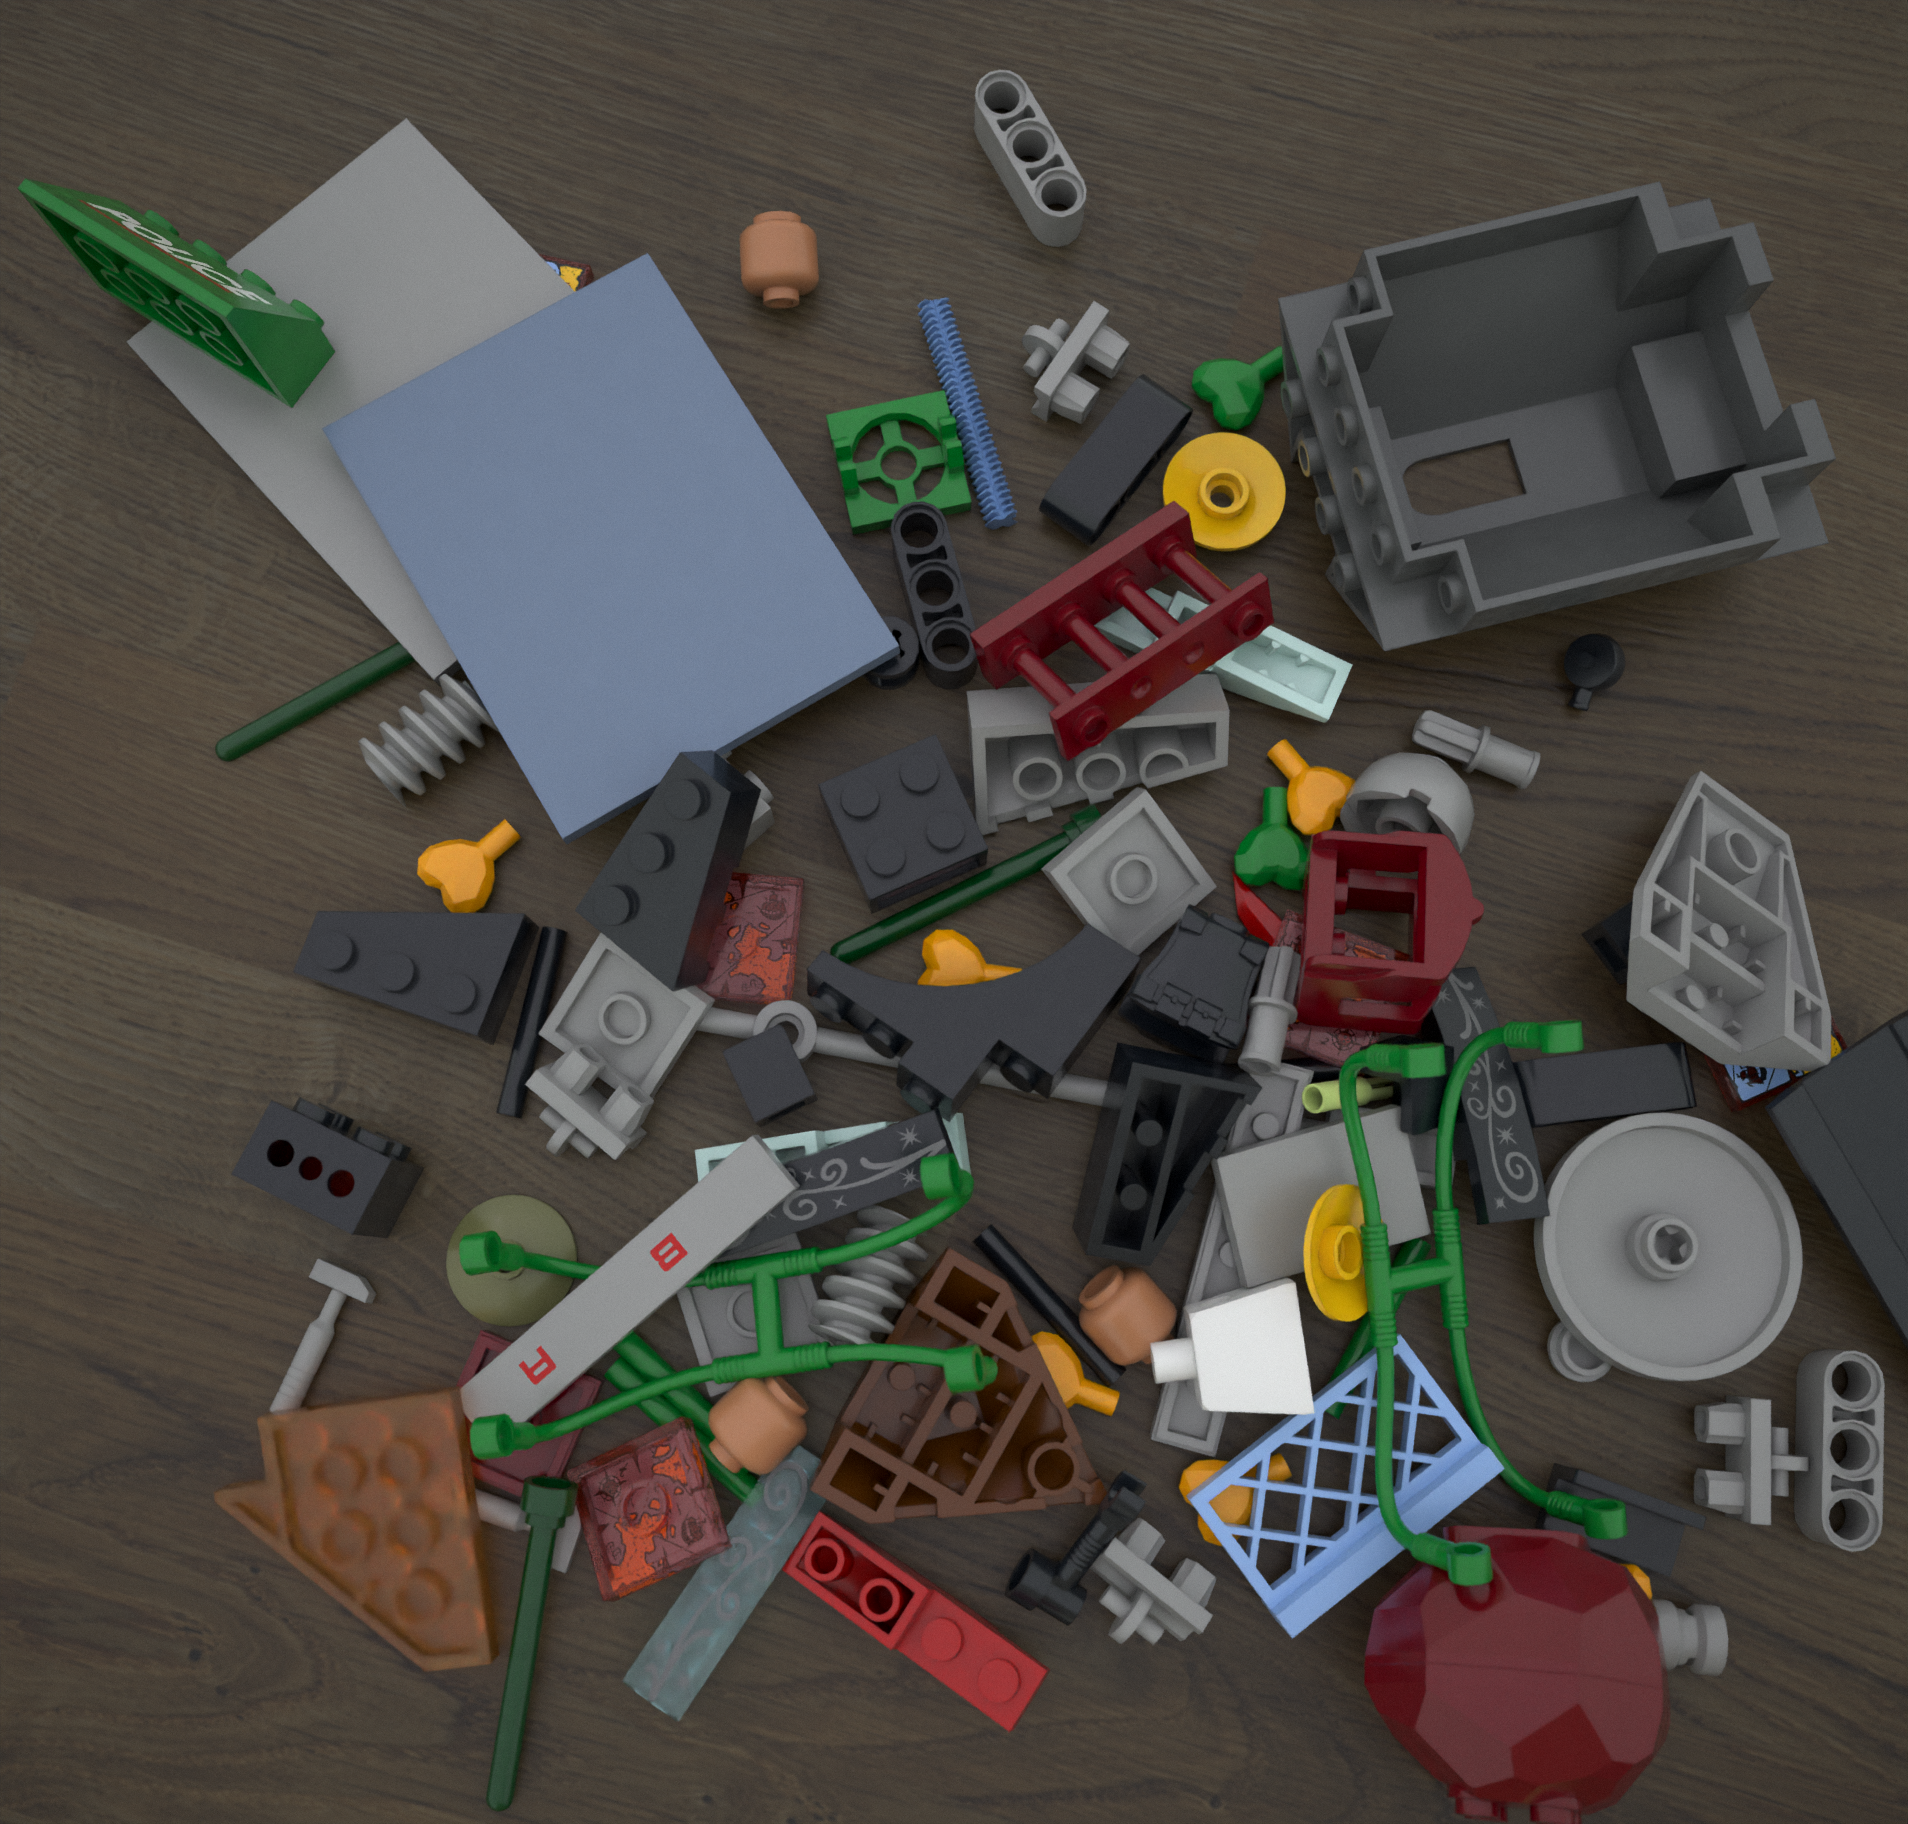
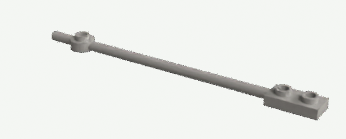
(1071, 1087)

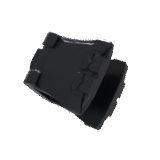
(1197, 987)

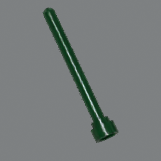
(313, 702)
(963, 893)
(547, 1505)

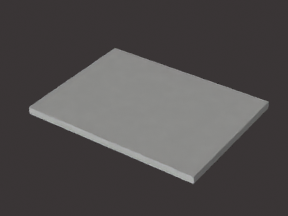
(404, 278)

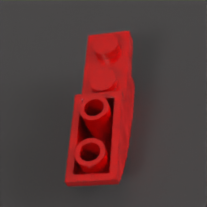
(917, 1619)

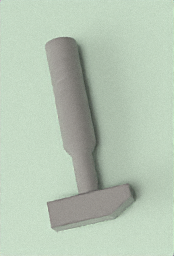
(320, 1331)
(510, 1516)

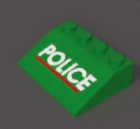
(188, 289)

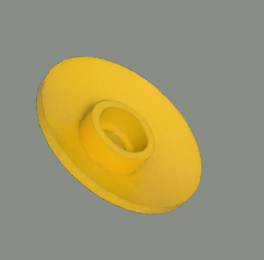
(1232, 467)
(1335, 1254)

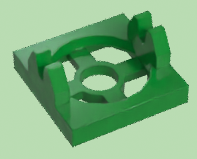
(926, 410)

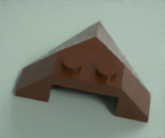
(925, 1452)

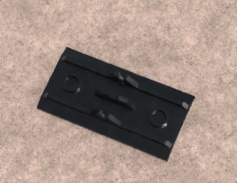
(1852, 1146)

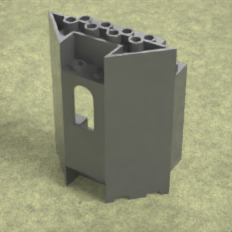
(1611, 365)

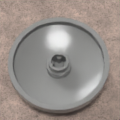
(1668, 1247)

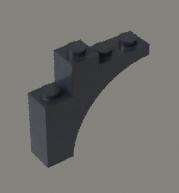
(952, 1035)

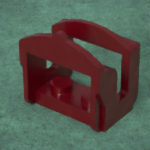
(1438, 927)

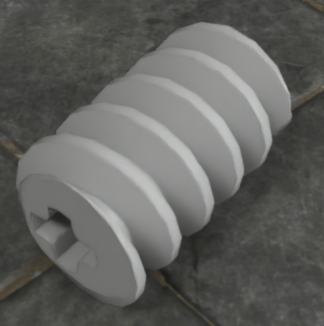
(427, 737)
(866, 1283)

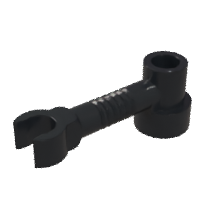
(1054, 1585)

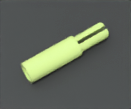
(1325, 1095)

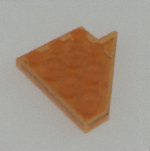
(380, 1517)

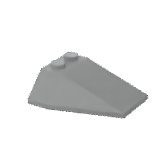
(1727, 937)

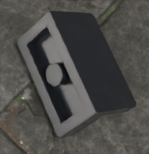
(1652, 1524)

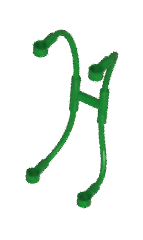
(963, 1366)
(1465, 1561)

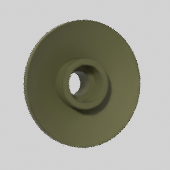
(521, 1294)

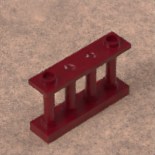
(1093, 590)

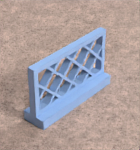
(1364, 1541)

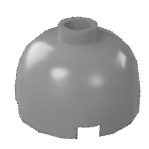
(1410, 795)

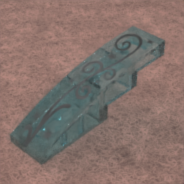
(727, 1587)

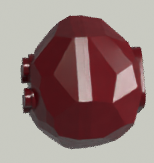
(1525, 1685)

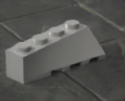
(1023, 773)

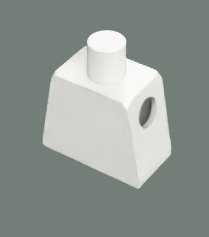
(1242, 1352)

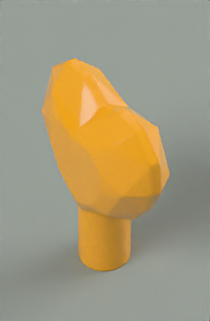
(1313, 792)
(466, 868)
(956, 961)
(1069, 1376)
(1234, 1502)

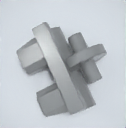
(1061, 386)
(582, 1113)
(1754, 1459)
(1143, 1596)

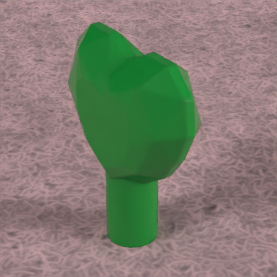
(1236, 387)
(1272, 848)

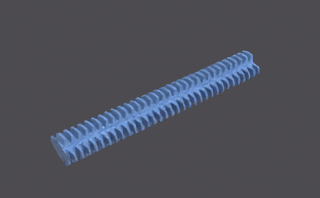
(968, 413)

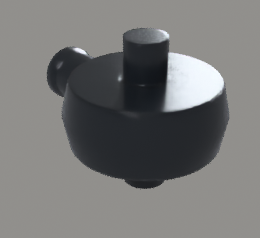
(1593, 665)

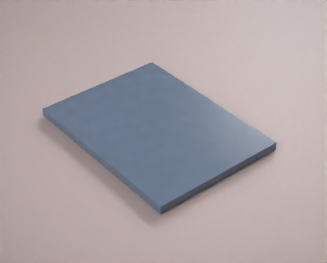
(609, 545)

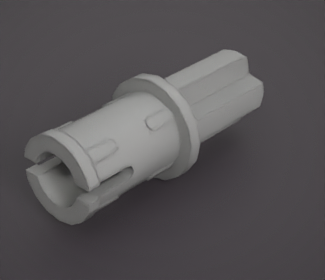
(1475, 748)
(1271, 1012)

